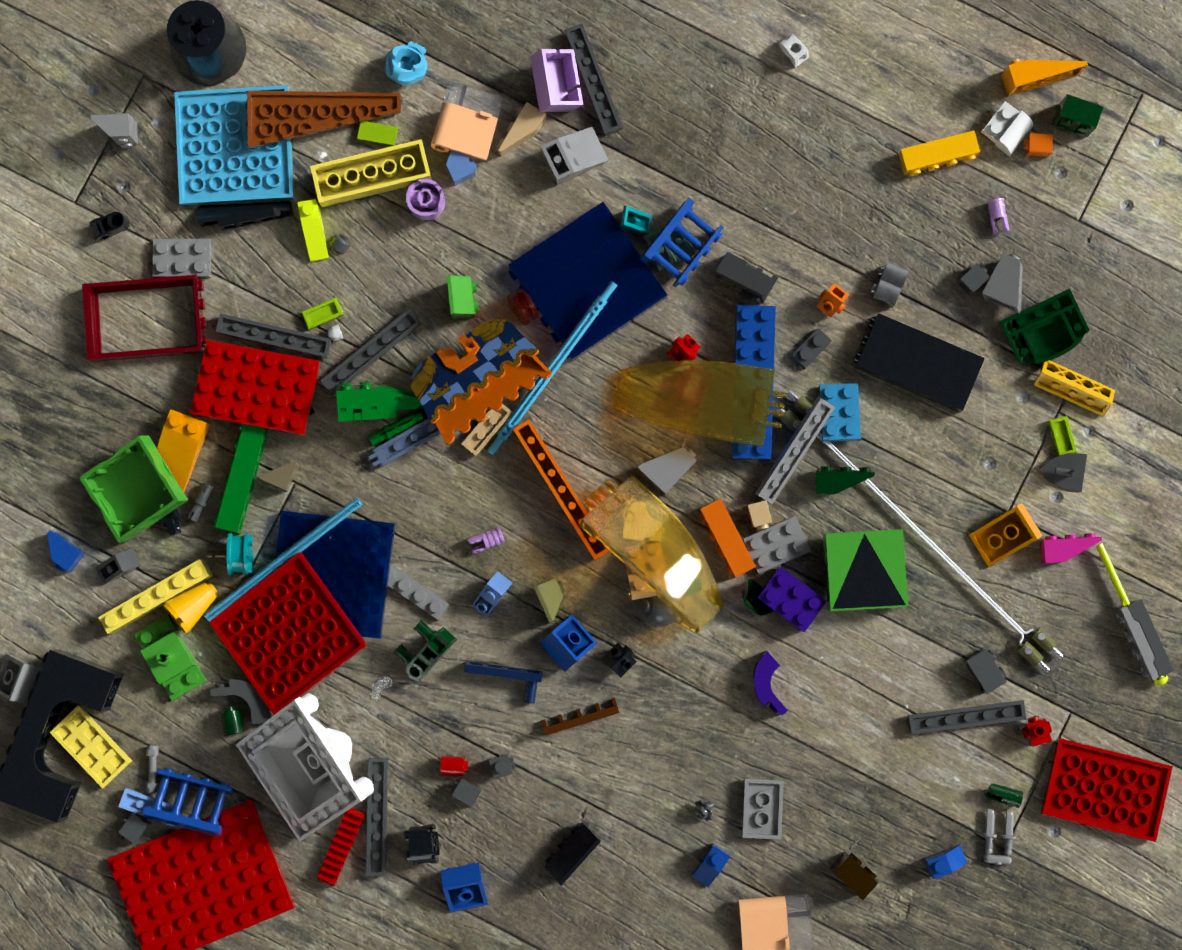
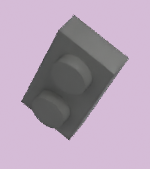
(811, 348)

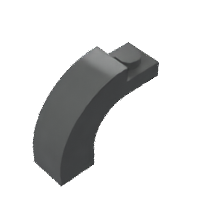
(259, 710)

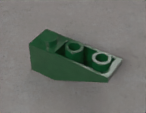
(835, 481)

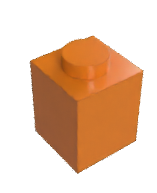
(1038, 145)

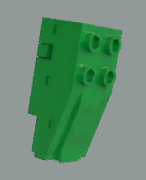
(372, 401)

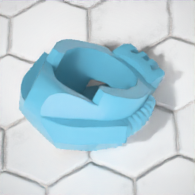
(406, 63)

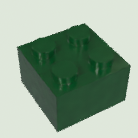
(1077, 116)

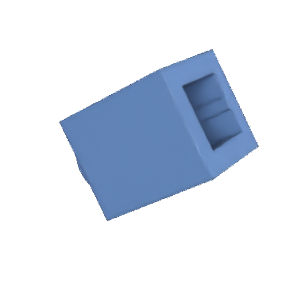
(460, 167)
(491, 594)

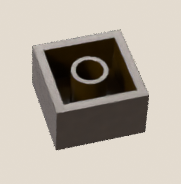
(850, 872)

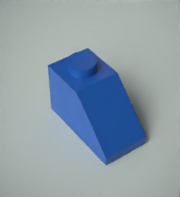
(63, 552)
(945, 862)
(711, 865)

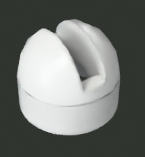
(335, 333)

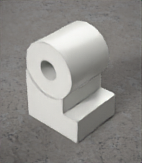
(794, 50)

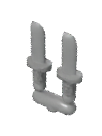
(989, 834)

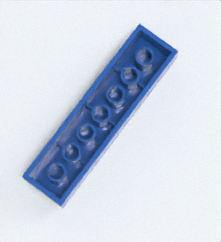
(755, 348)

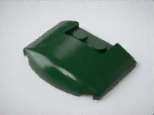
(1046, 329)

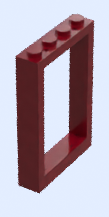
(92, 316)

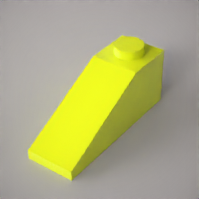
(313, 229)

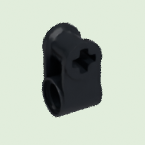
(105, 226)

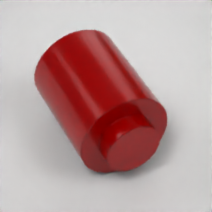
(453, 766)

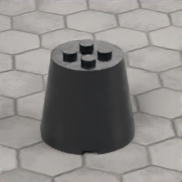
(213, 52)

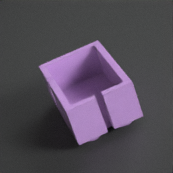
(553, 77)

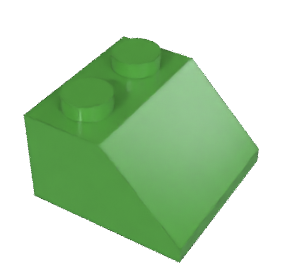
(461, 297)

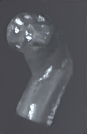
(379, 685)

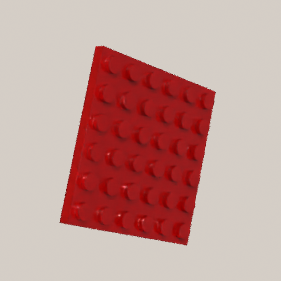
(288, 633)

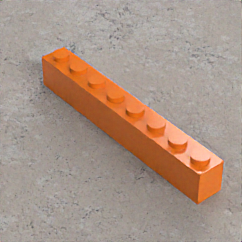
(558, 485)

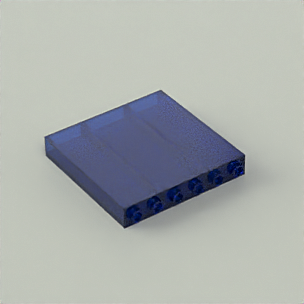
(576, 267)

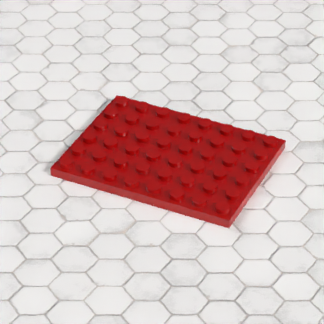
(201, 885)

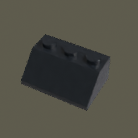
(571, 852)

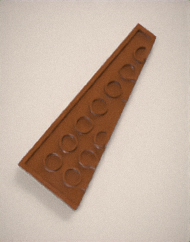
(293, 114)

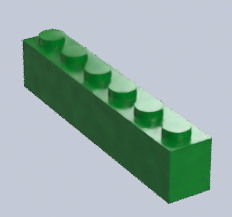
(241, 478)

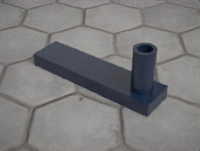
(531, 676)

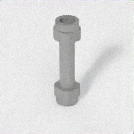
(153, 786)

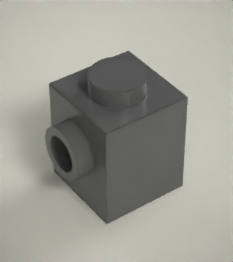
(973, 278)
(502, 765)
(133, 828)

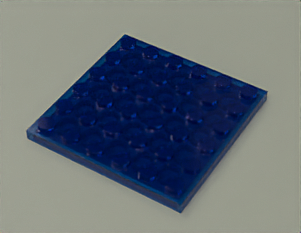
(349, 560)

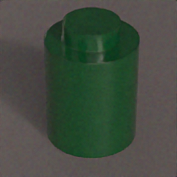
(231, 721)

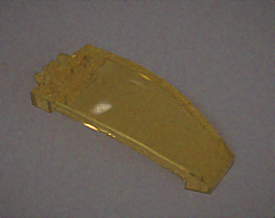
(701, 398)
(655, 548)

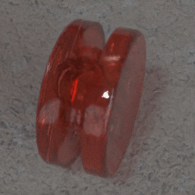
(522, 306)

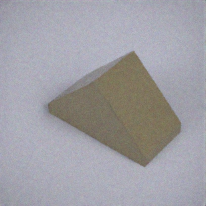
(281, 476)

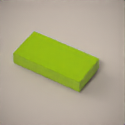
(377, 133)
(322, 313)
(1062, 436)

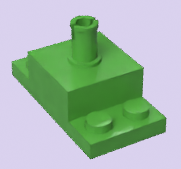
(169, 658)

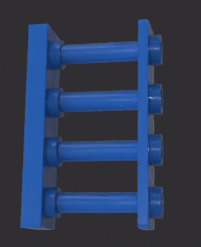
(675, 225)
(192, 821)

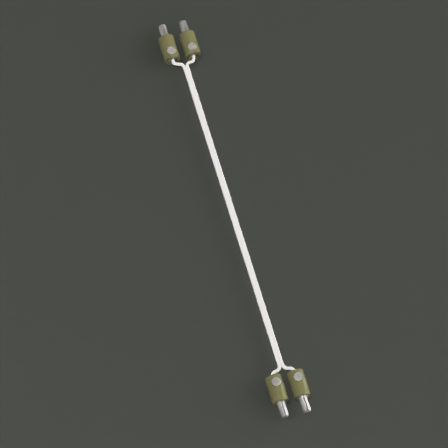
(1025, 648)

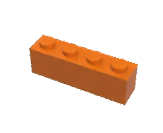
(727, 538)

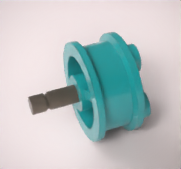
(237, 554)

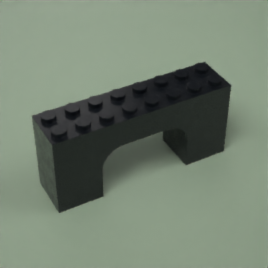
(25, 776)

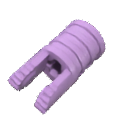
(997, 211)
(490, 539)

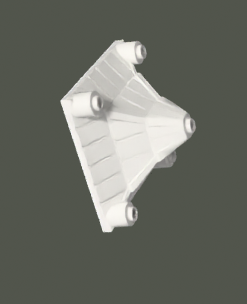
(304, 767)

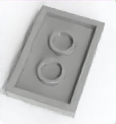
(181, 257)
(777, 545)
(762, 808)

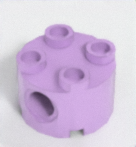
(425, 199)

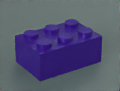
(791, 599)

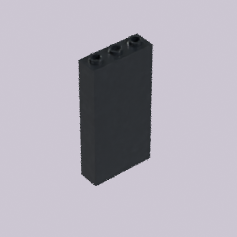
(918, 362)

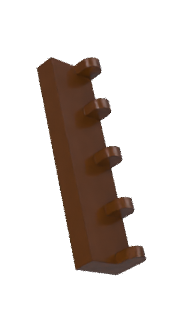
(563, 725)

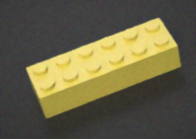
(370, 173)

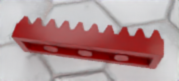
(341, 846)

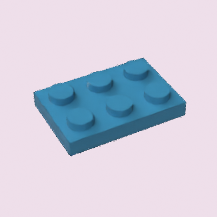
(845, 418)

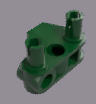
(435, 648)

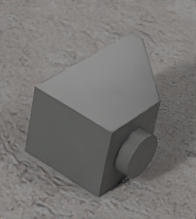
(118, 565)

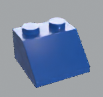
(568, 643)
(464, 887)

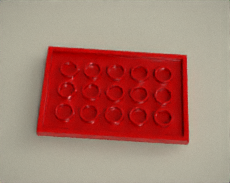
(255, 387)
(1106, 789)

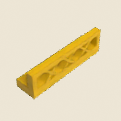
(1073, 389)

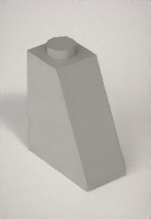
(1006, 283)
(668, 468)

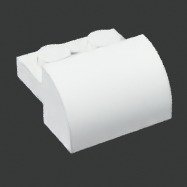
(1008, 128)

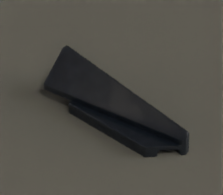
(243, 214)

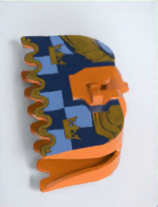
(465, 388)

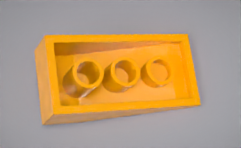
(1037, 73)
(181, 444)

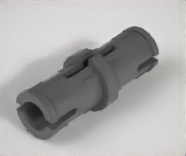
(199, 502)

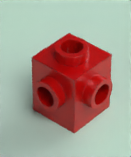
(683, 349)
(1043, 734)

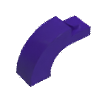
(762, 683)

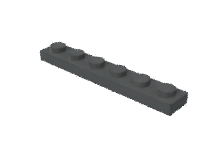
(593, 79)
(273, 335)
(371, 351)
(967, 717)
(377, 818)

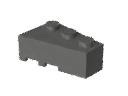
(745, 277)

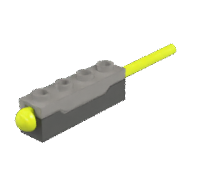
(1139, 630)

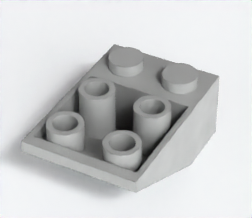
(573, 154)

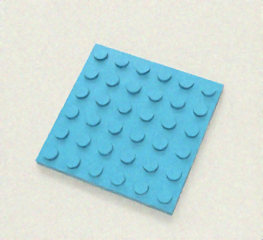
(216, 155)

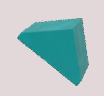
(635, 220)

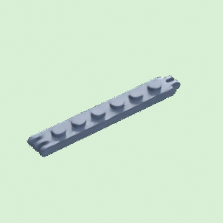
(403, 443)

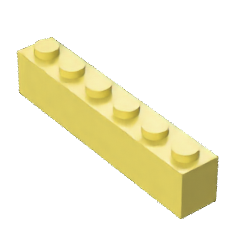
(155, 596)

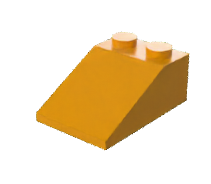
(1005, 535)

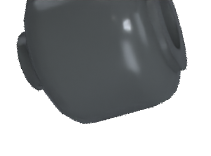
(339, 243)

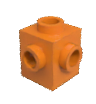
(832, 300)

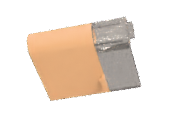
(466, 120)
(776, 922)

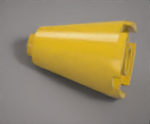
(190, 605)

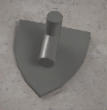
(1066, 471)

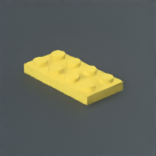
(91, 746)

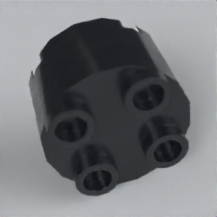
(422, 844)

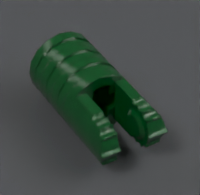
(1004, 795)

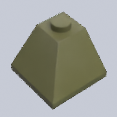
(550, 597)

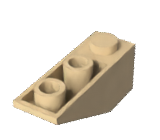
(525, 127)

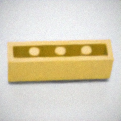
(938, 153)

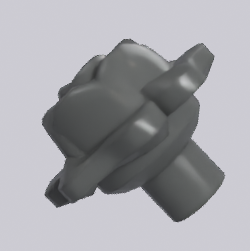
(704, 810)

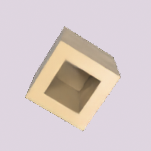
(759, 515)

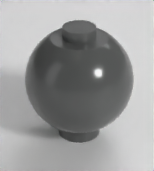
(658, 612)

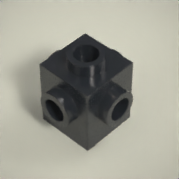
(619, 659)

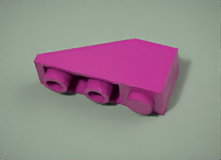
(1061, 550)

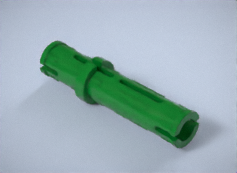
(396, 428)

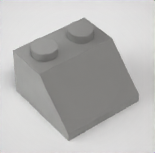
(119, 127)
(17, 679)

